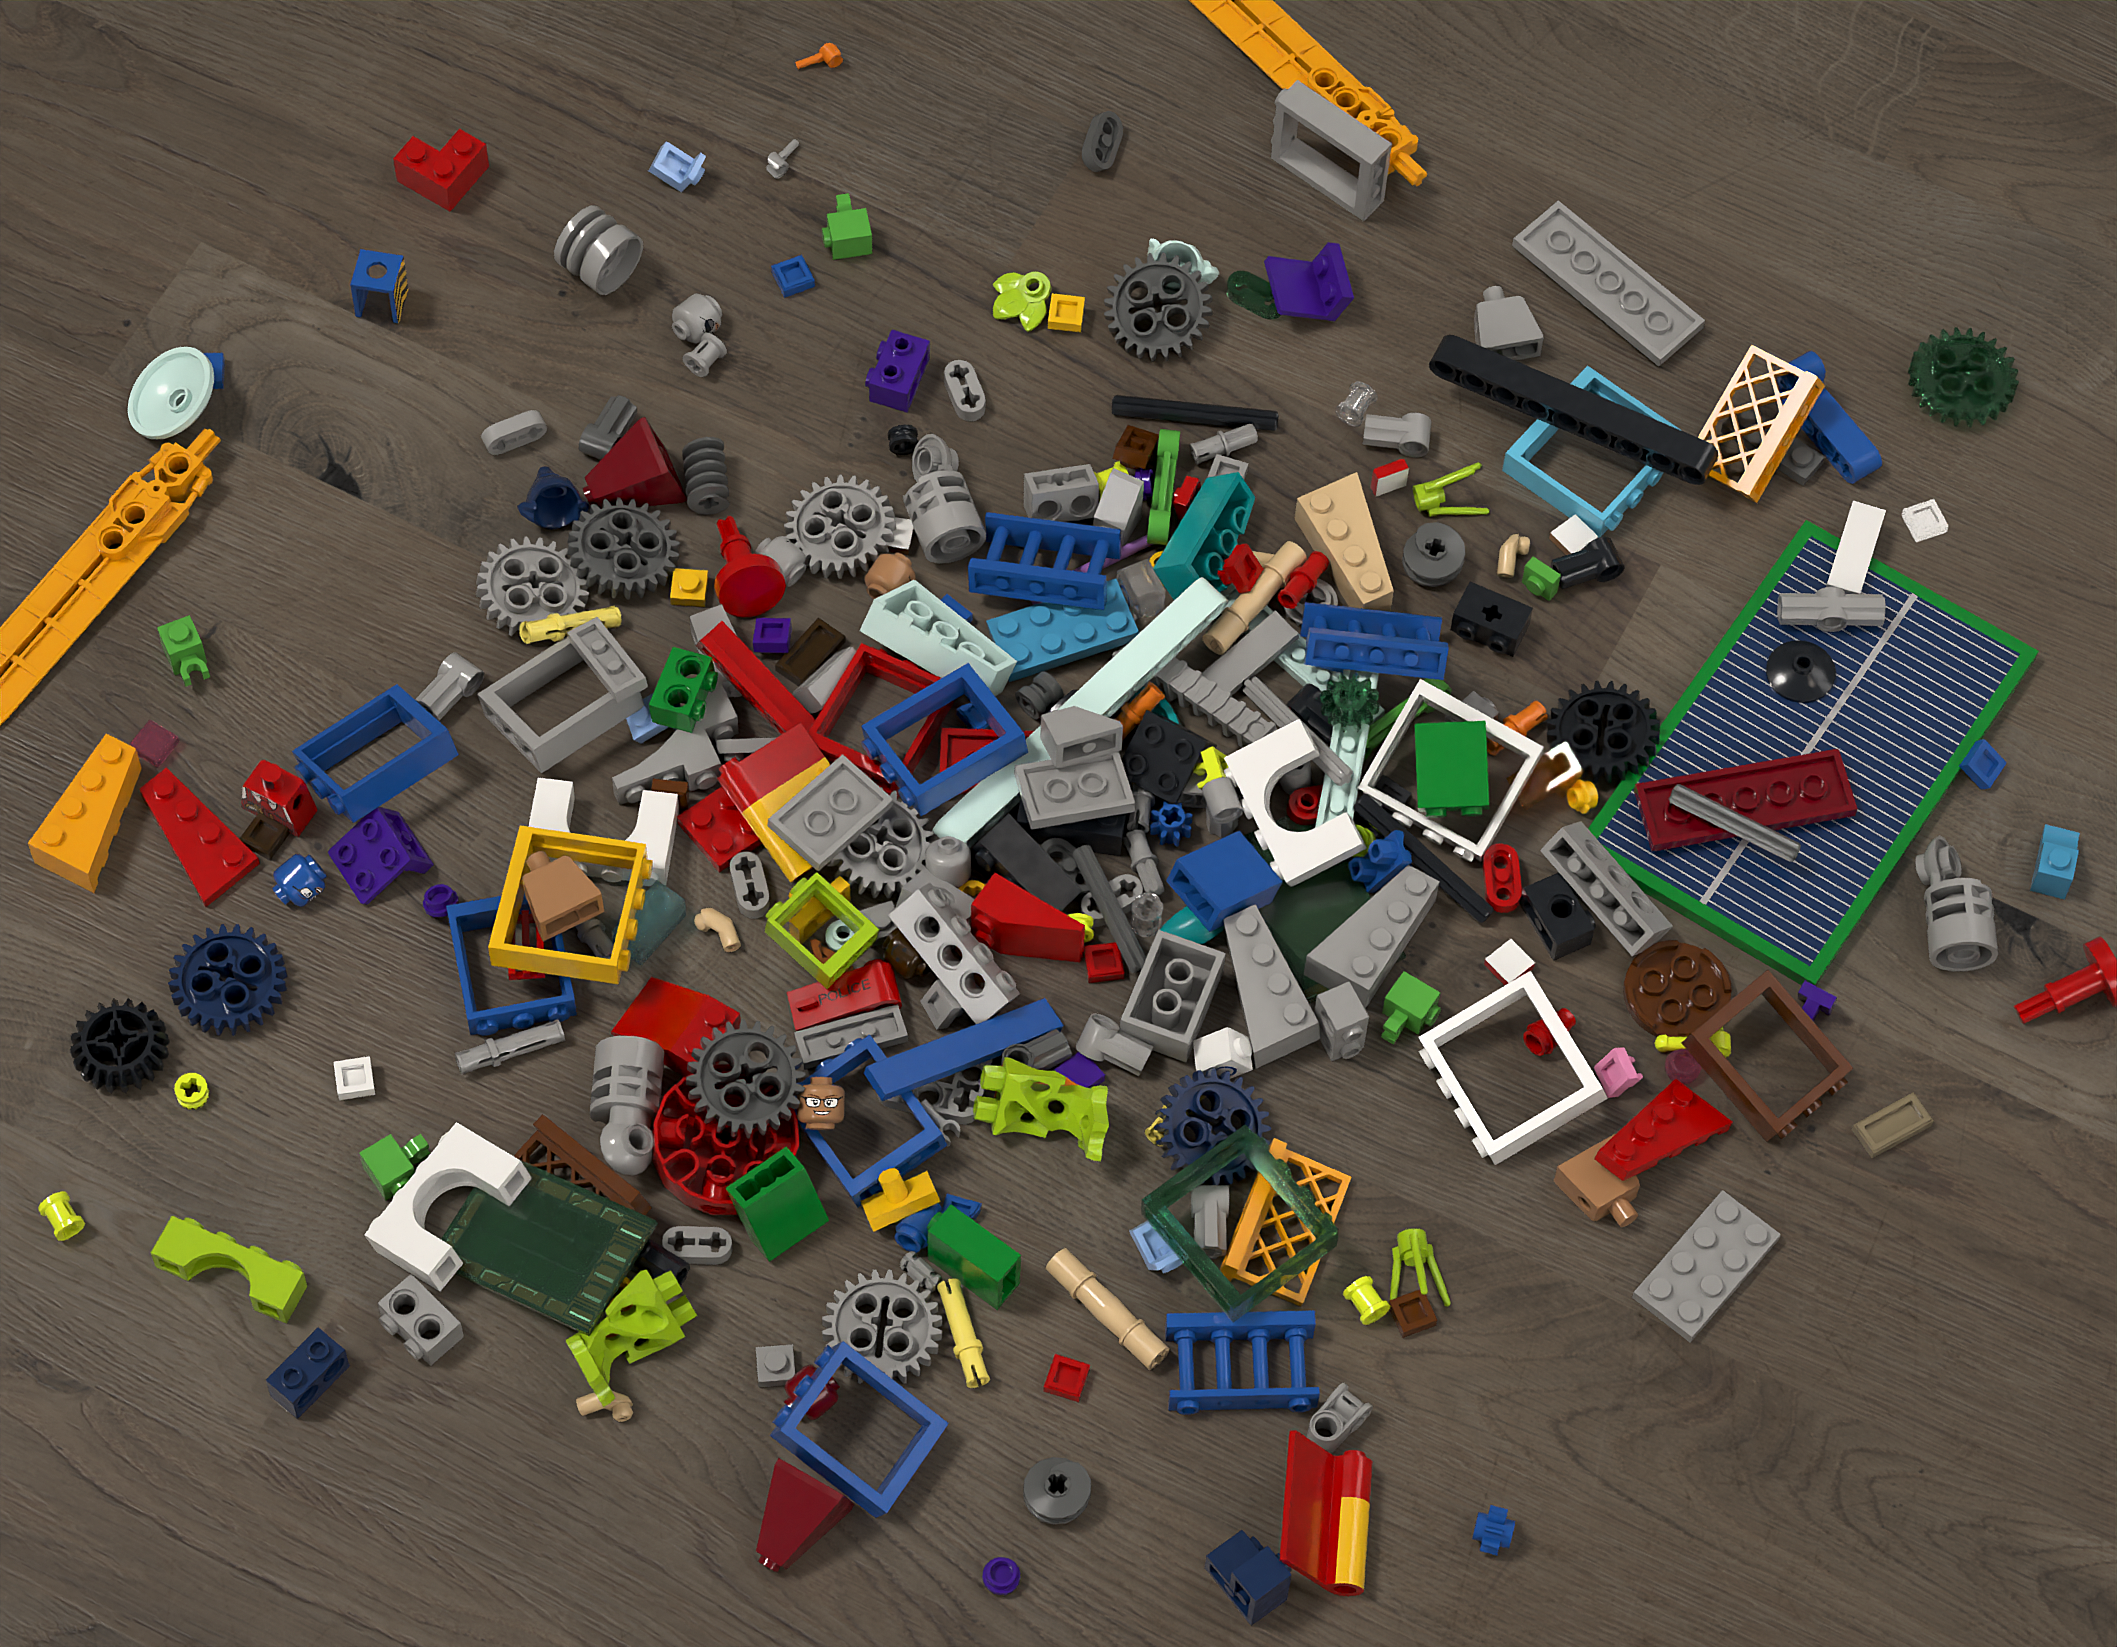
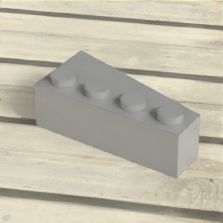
(1374, 936)
(1270, 997)

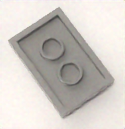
(1074, 791)
(830, 812)

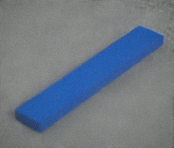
(961, 1049)

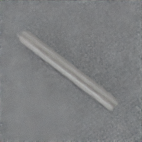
(1283, 715)

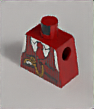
(275, 794)

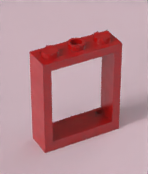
(898, 672)

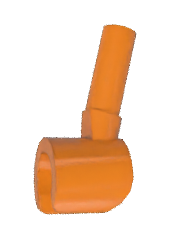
(827, 53)

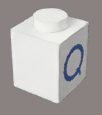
(1224, 1052)

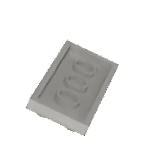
(1706, 1266)

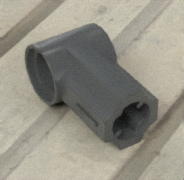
(609, 427)
(1041, 1052)

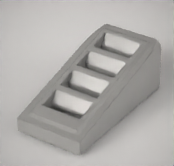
(819, 686)

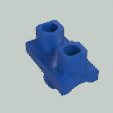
(1382, 862)

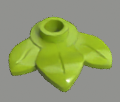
(1019, 301)

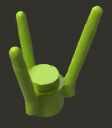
(1431, 494)
(1415, 1251)

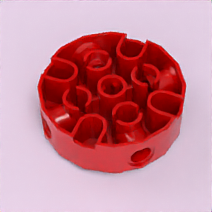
(691, 1153)

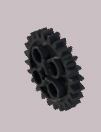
(1635, 735)

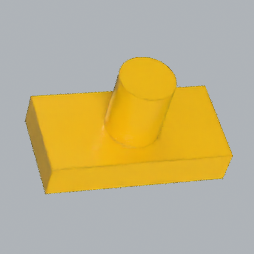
(815, 914)
(899, 1198)

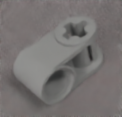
(1340, 1415)

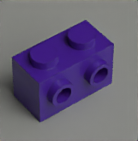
(898, 370)

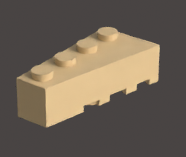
(1341, 528)

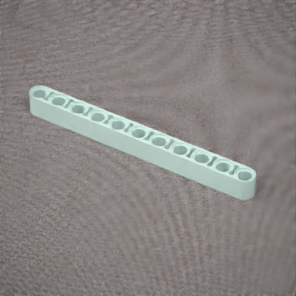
(1101, 694)

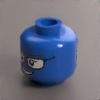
(299, 880)

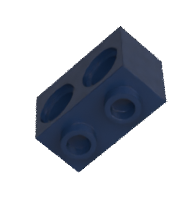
(307, 1373)

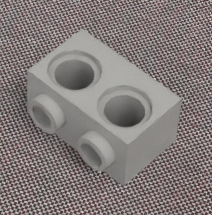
(1061, 494)
(1341, 1021)
(427, 1315)

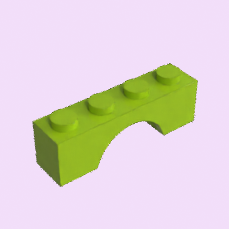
(190, 1249)

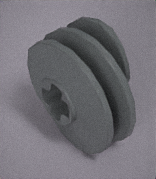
(1433, 555)
(1057, 1507)

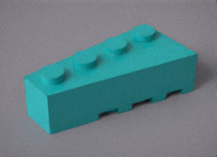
(1206, 534)

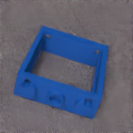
(358, 730)
(964, 773)
(480, 915)
(903, 1158)
(808, 1389)

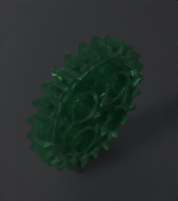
(1963, 377)

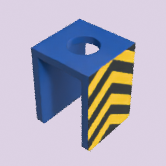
(392, 282)

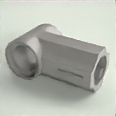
(1407, 433)
(454, 679)
(1221, 806)
(1105, 1041)
(1210, 1212)

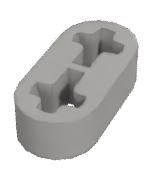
(958, 392)
(514, 432)
(1128, 882)
(756, 883)
(697, 1244)

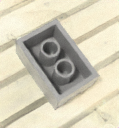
(1173, 994)

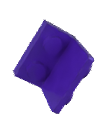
(1311, 288)
(378, 853)

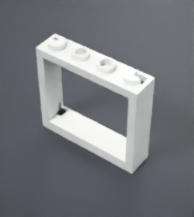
(1460, 712)
(1541, 1124)

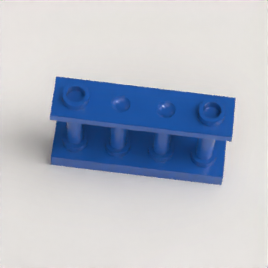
(1042, 583)
(1373, 641)
(1257, 1329)

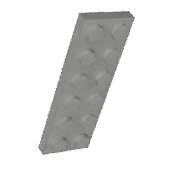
(1608, 283)

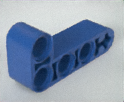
(1832, 427)

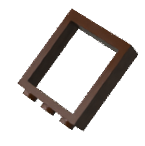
(1737, 1088)

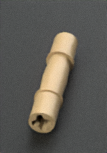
(1248, 605)
(1107, 1309)

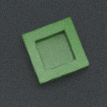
(1540, 579)

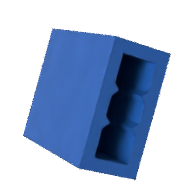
(1223, 880)

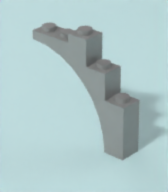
(687, 754)

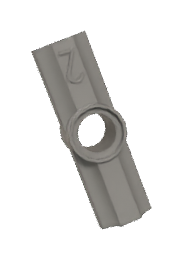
(1831, 609)

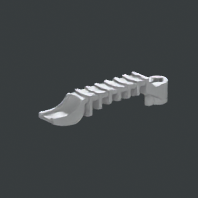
(1222, 709)

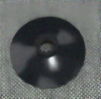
(1799, 683)

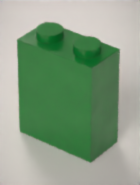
(1452, 768)
(777, 1204)
(973, 1256)

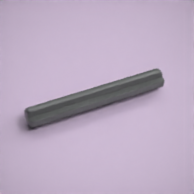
(1735, 822)
(1109, 908)

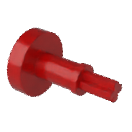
(748, 581)
(2067, 991)

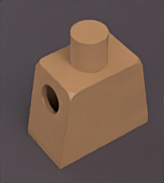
(559, 894)
(1596, 1188)

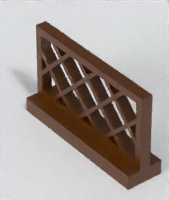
(582, 1163)

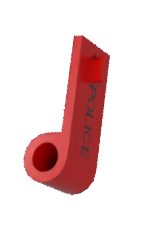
(854, 991)

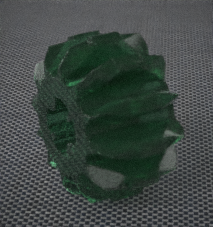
(1338, 694)

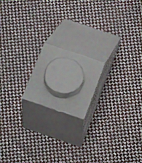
(1120, 504)
(1079, 735)

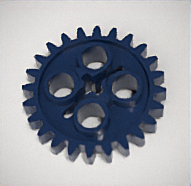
(213, 1005)
(1225, 1100)

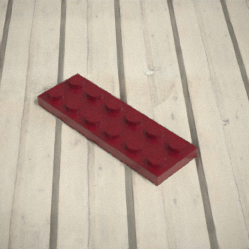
(1770, 792)

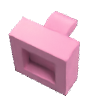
(1617, 1072)

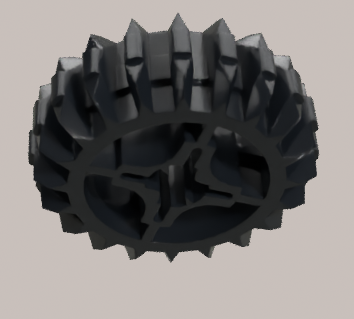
(91, 1045)

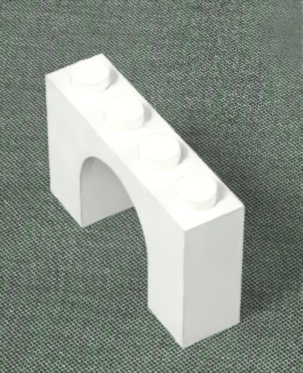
(1255, 772)
(654, 827)
(456, 1161)

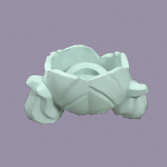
(1186, 253)

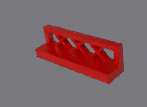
(754, 680)

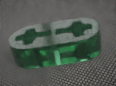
(1253, 296)

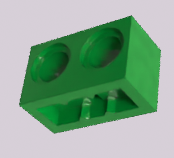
(676, 688)

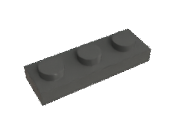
(1799, 461)

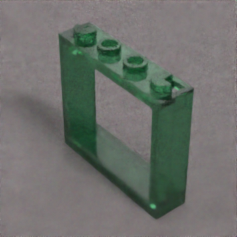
(1278, 1174)

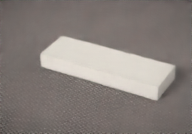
(1856, 548)

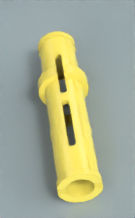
(556, 626)
(967, 1347)

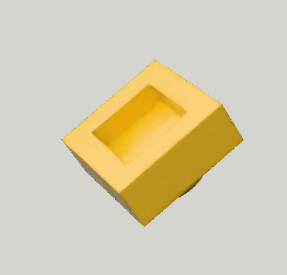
(1066, 312)
(689, 587)

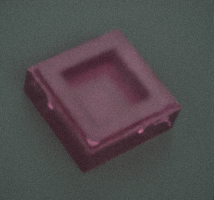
(154, 743)

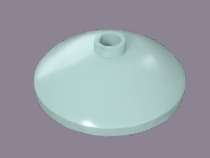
(171, 393)

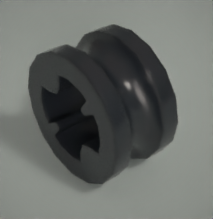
(902, 439)

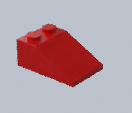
(1023, 924)
(675, 1020)

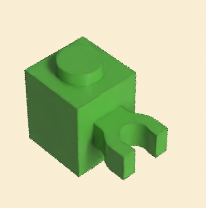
(847, 230)
(183, 648)
(1410, 1006)
(391, 1165)

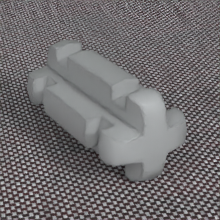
(920, 1270)

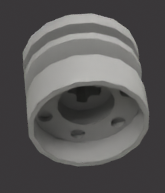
(598, 250)

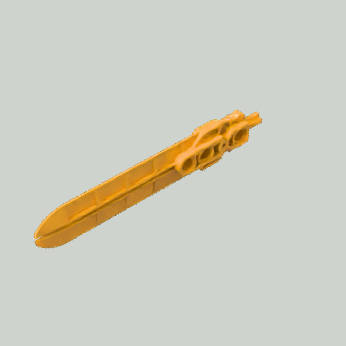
(1291, 54)
(133, 500)

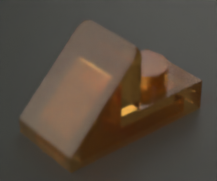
(1553, 773)

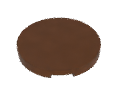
(1675, 988)

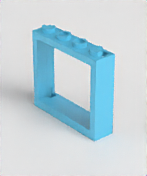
(1519, 468)

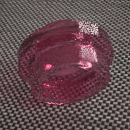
(1682, 1066)

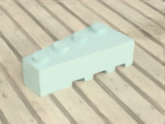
(935, 636)

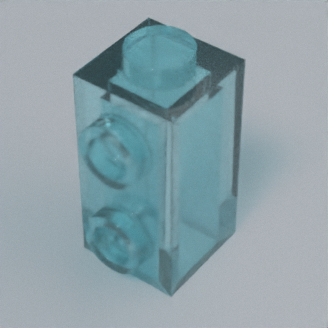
(656, 920)

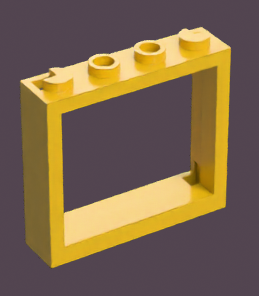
(581, 849)

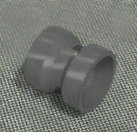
(1039, 695)

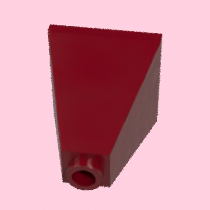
(636, 470)
(796, 1515)

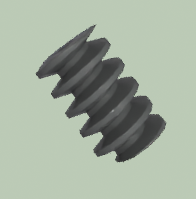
(705, 475)

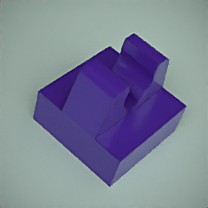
(1816, 1000)

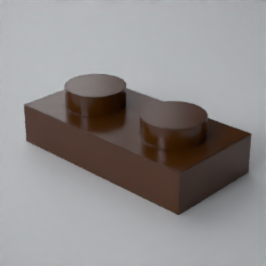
(1135, 447)

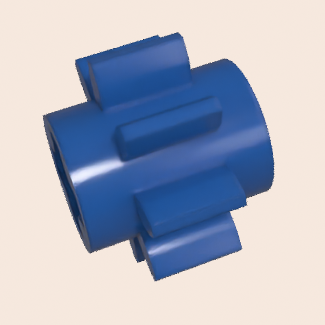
(1171, 823)
(1493, 1530)

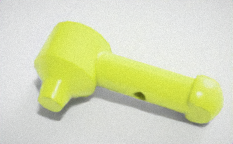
(1720, 1039)

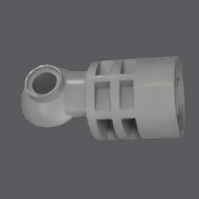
(942, 504)
(1957, 912)
(627, 1099)

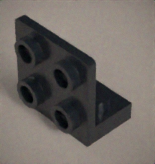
(1163, 756)

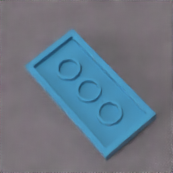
(1060, 634)

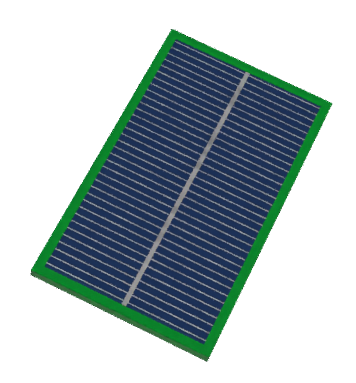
(1900, 713)

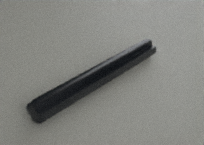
(1194, 412)
(1425, 860)

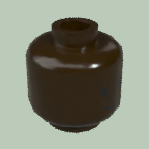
(903, 956)

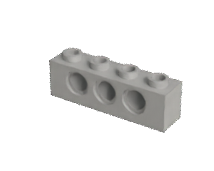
(1606, 888)
(935, 949)

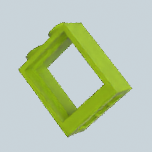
(852, 950)

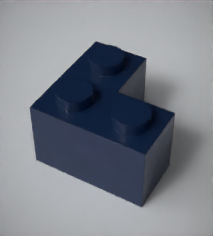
(1249, 1575)

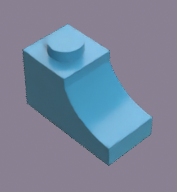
(2055, 862)

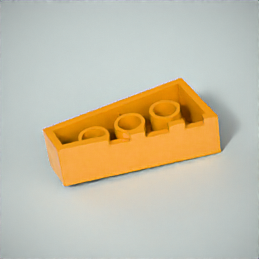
(88, 815)

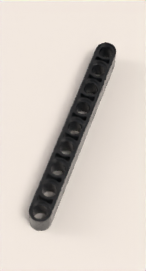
(1574, 410)

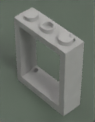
(1342, 130)
(568, 735)

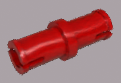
(1303, 580)

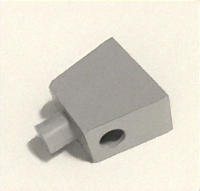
(1507, 326)

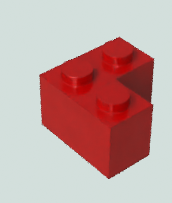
(442, 174)

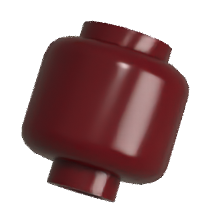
(824, 1401)

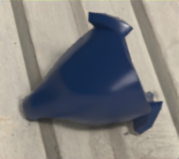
(552, 501)

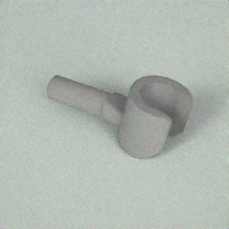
(777, 165)
(940, 1122)

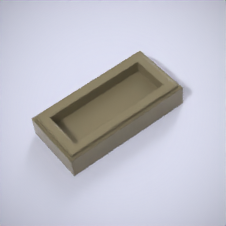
(1892, 1125)

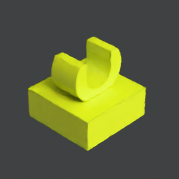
(1212, 764)

